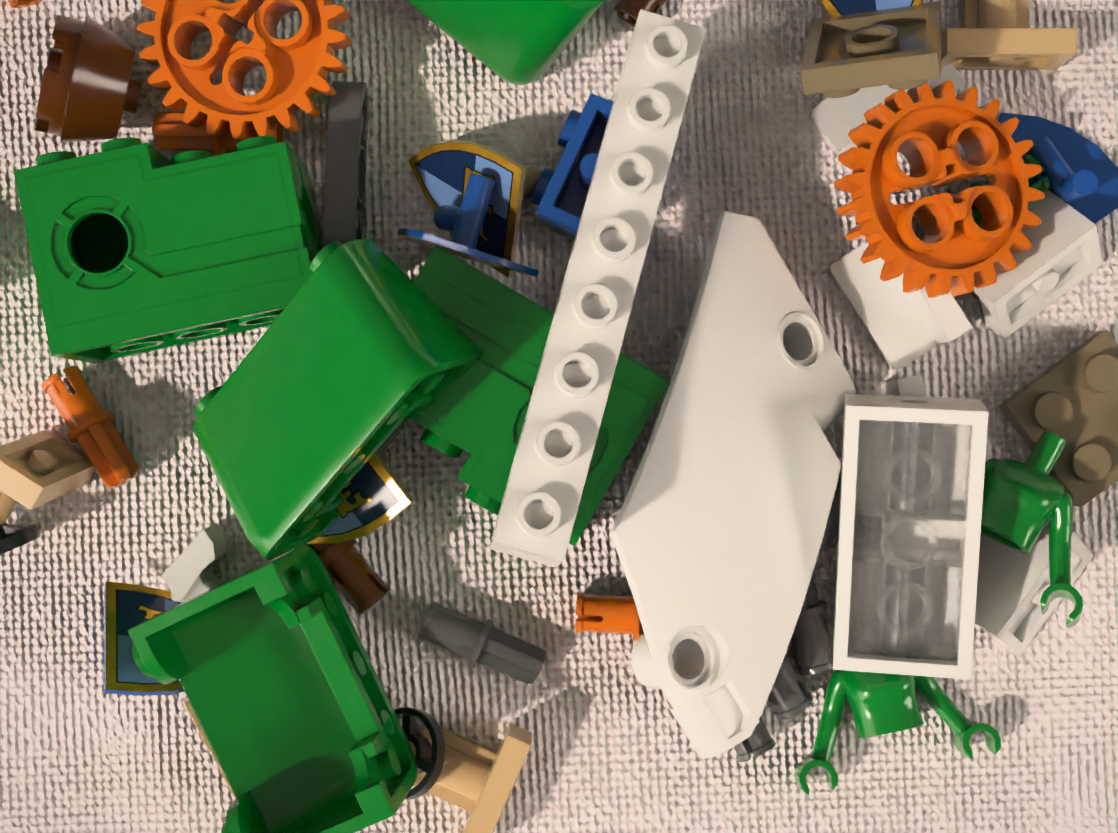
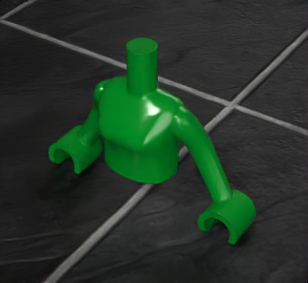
(1021, 502)
(883, 706)

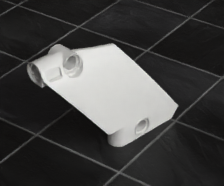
(732, 491)

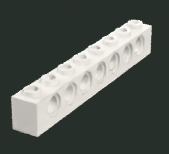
(598, 292)

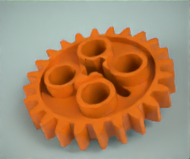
(293, 65)
(926, 131)

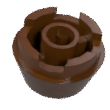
(86, 82)

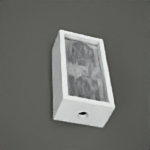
(909, 535)

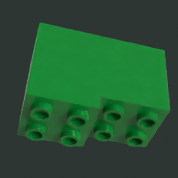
(163, 249)
(490, 401)

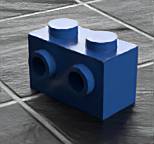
(564, 191)

